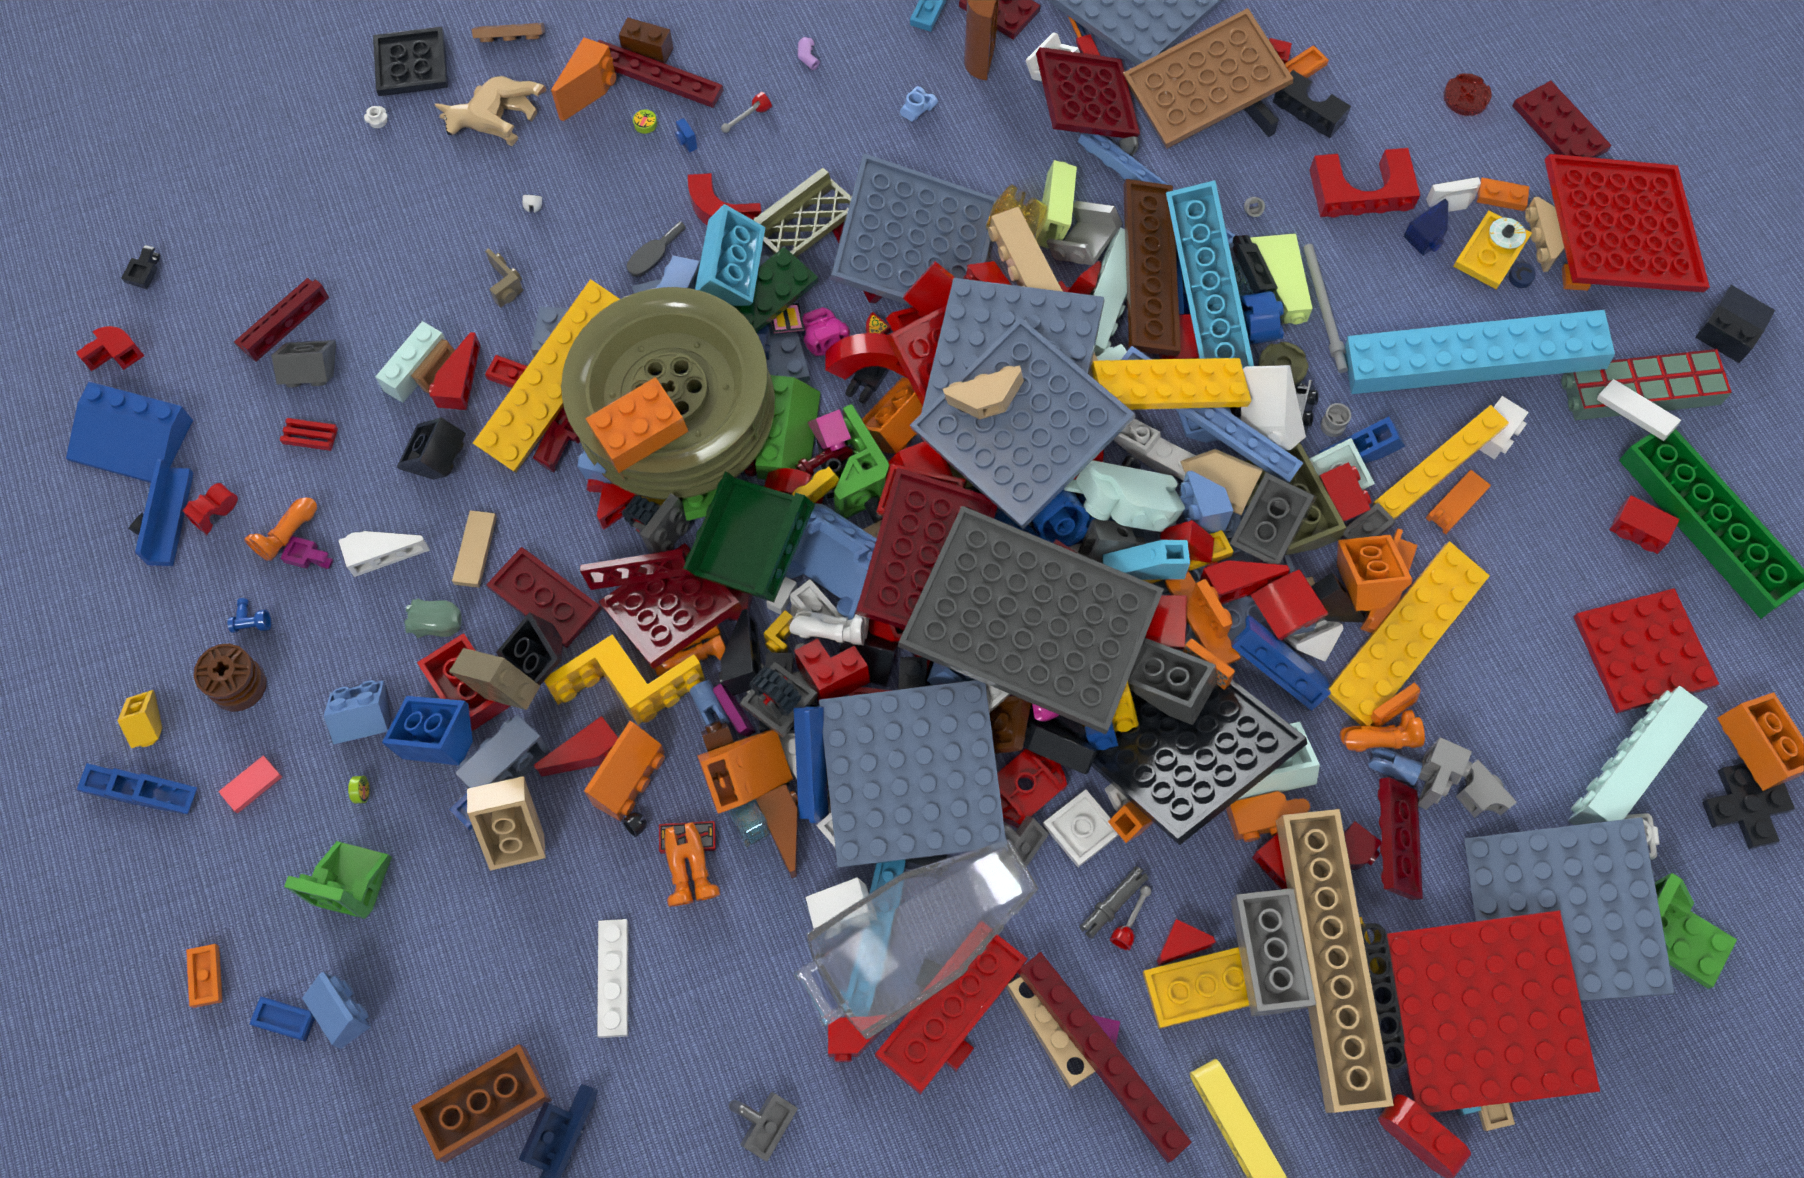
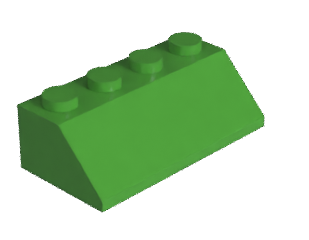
(790, 432)

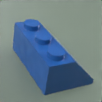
(431, 730)

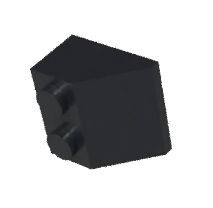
(432, 449)

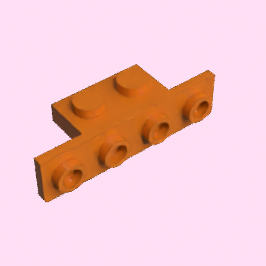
(1206, 616)

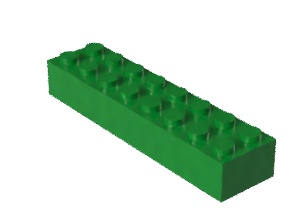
(1716, 521)

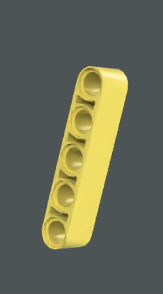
(1235, 1122)

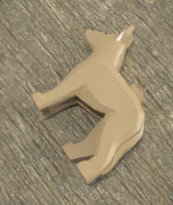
(487, 107)

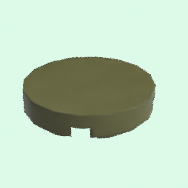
(1286, 354)

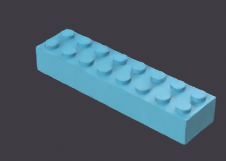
(1209, 273)

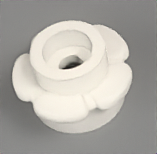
(376, 116)

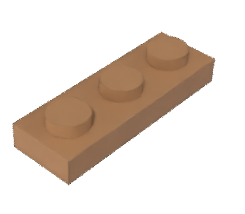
(508, 32)

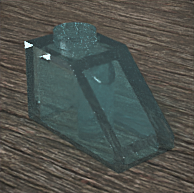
(749, 823)

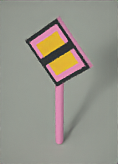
(789, 320)

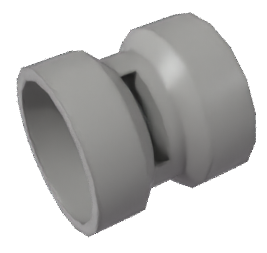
(1335, 420)

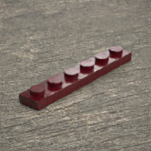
(664, 76)

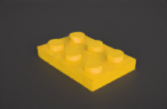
(1484, 258)

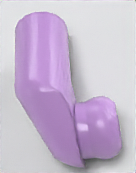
(804, 53)

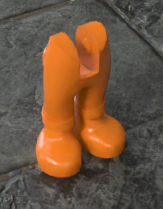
(298, 513)
(714, 646)
(1408, 734)
(676, 858)

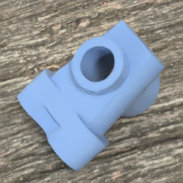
(917, 103)

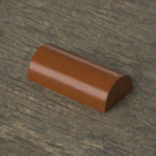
(980, 36)

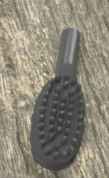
(652, 252)

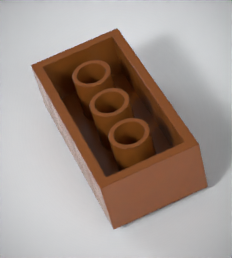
(481, 1103)

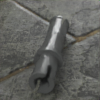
(1105, 911)

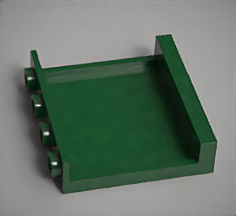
(749, 537)

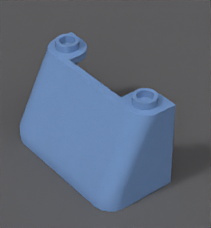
(834, 556)

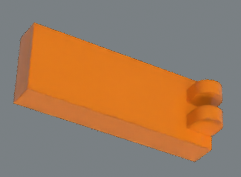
(1458, 501)

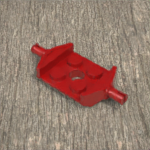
(1047, 781)

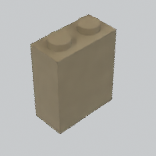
(494, 678)

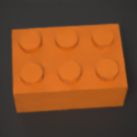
(637, 424)
(1766, 740)

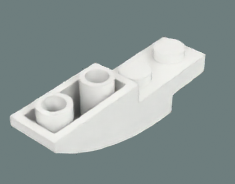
(1149, 447)

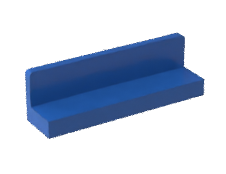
(164, 514)
(1281, 664)
(810, 763)

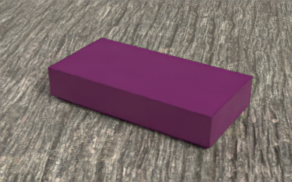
(734, 710)

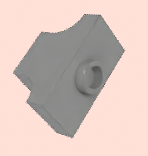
(1484, 792)

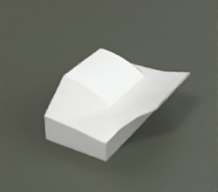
(1457, 193)
(811, 599)

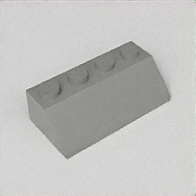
(1272, 952)

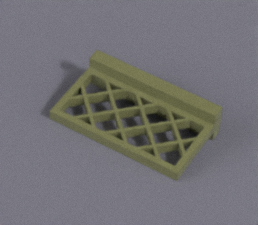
(793, 206)

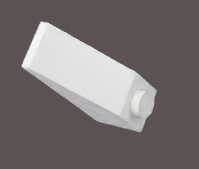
(374, 550)

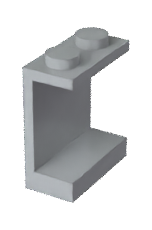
(1089, 236)

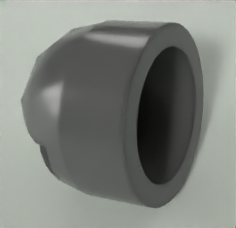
(1129, 145)

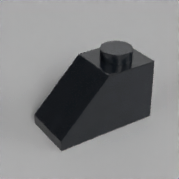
(1336, 600)

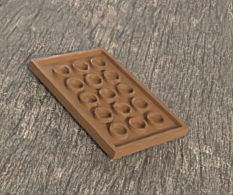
(1207, 78)

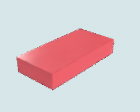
(250, 784)

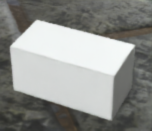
(783, 597)

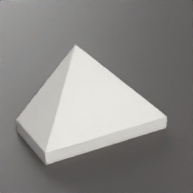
(1317, 642)

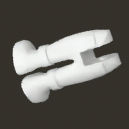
(814, 624)

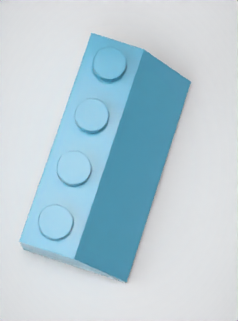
(731, 257)

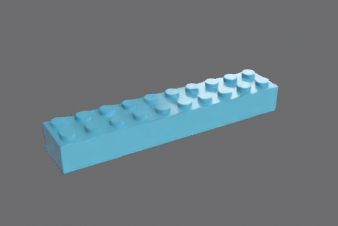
(1479, 352)

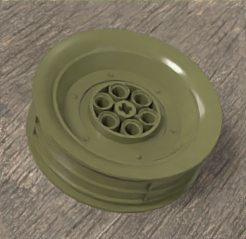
(667, 334)

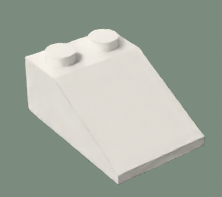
(1273, 405)

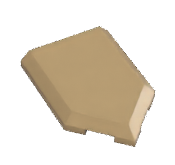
(1233, 474)

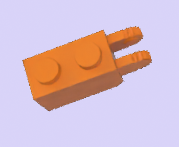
(1259, 814)

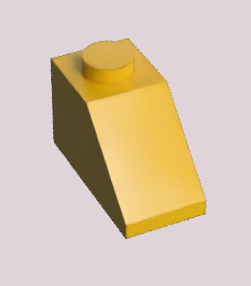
(141, 719)

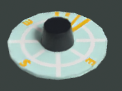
(1507, 233)

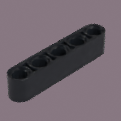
(1389, 1006)

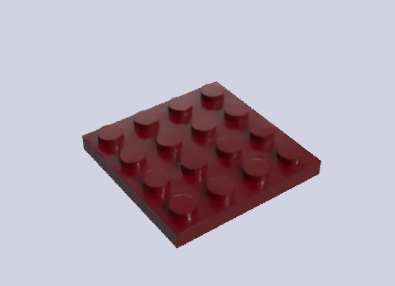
(1087, 93)
(668, 613)

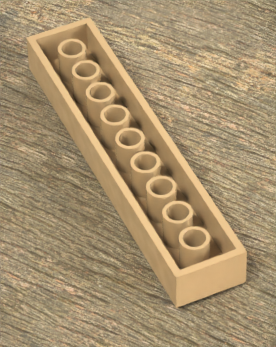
(1345, 1010)

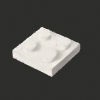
(1081, 828)

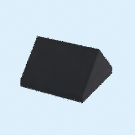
(878, 655)

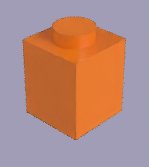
(1130, 822)

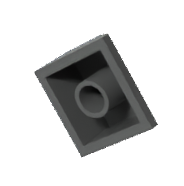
(304, 363)

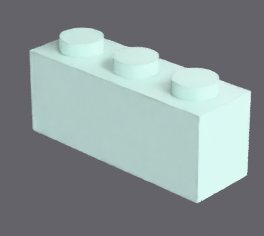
(396, 374)

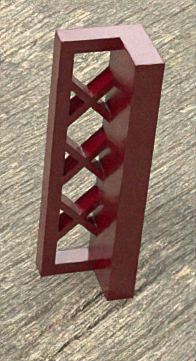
(282, 319)
(635, 569)

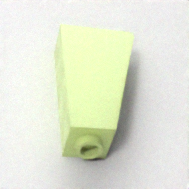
(1059, 198)
(1287, 270)

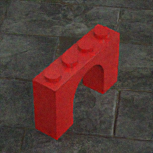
(1339, 198)

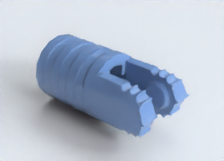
(708, 702)
(1395, 765)

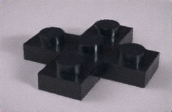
(1748, 806)

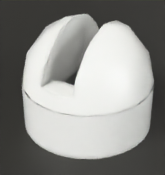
(533, 201)

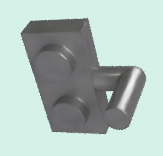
(1027, 838)
(767, 1124)

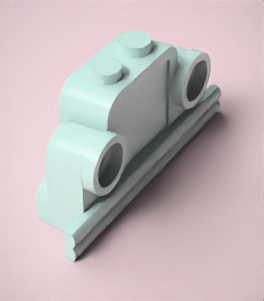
(1129, 495)

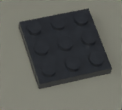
(410, 61)

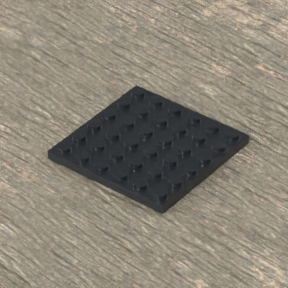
(1194, 772)

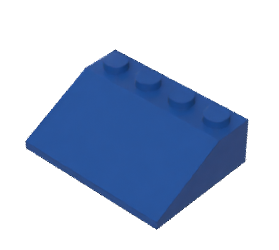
(125, 431)

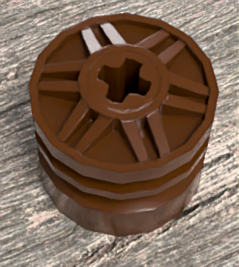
(230, 677)

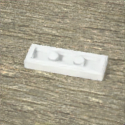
(1638, 409)

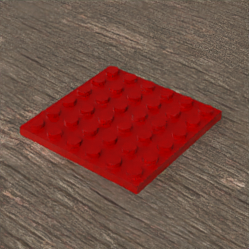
(1625, 223)
(1491, 1013)

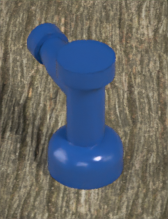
(260, 620)

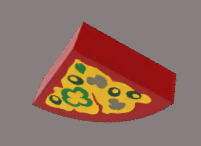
(876, 325)

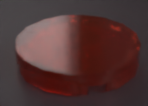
(1467, 94)

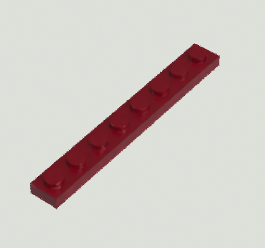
(1104, 1057)

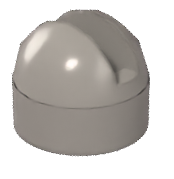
(1254, 211)

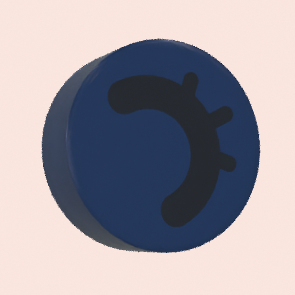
(1522, 275)

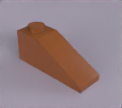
(783, 820)

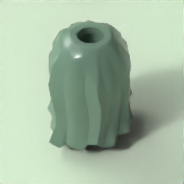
(432, 618)

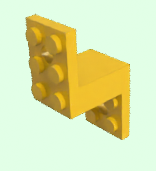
(612, 662)

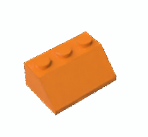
(892, 416)
(1372, 571)
(625, 772)

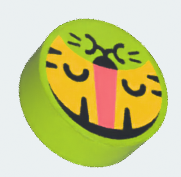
(645, 121)
(358, 789)

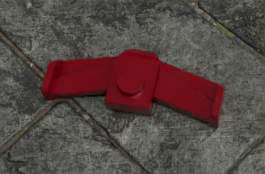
(555, 441)

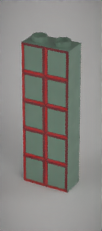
(1665, 380)

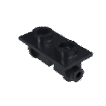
(1307, 398)

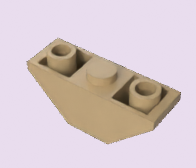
(1545, 232)
(986, 393)

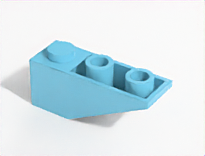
(1152, 560)

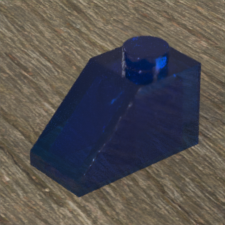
(1429, 229)

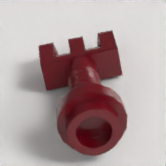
(808, 466)

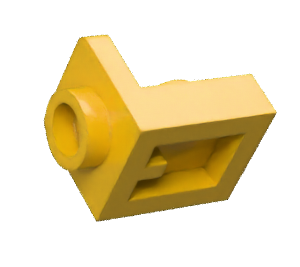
(778, 630)

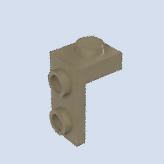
(507, 288)

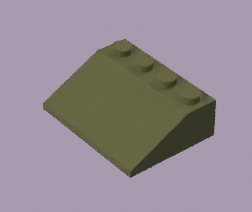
(1323, 521)

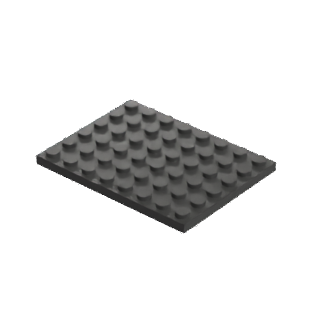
(1032, 619)

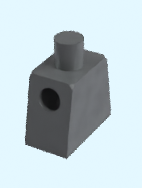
(1107, 537)

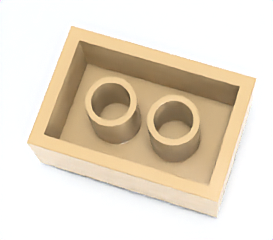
(506, 823)

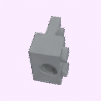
(1441, 768)

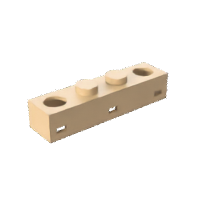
(1050, 1035)

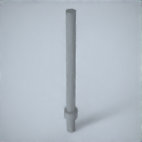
(1336, 346)

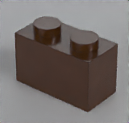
(646, 39)

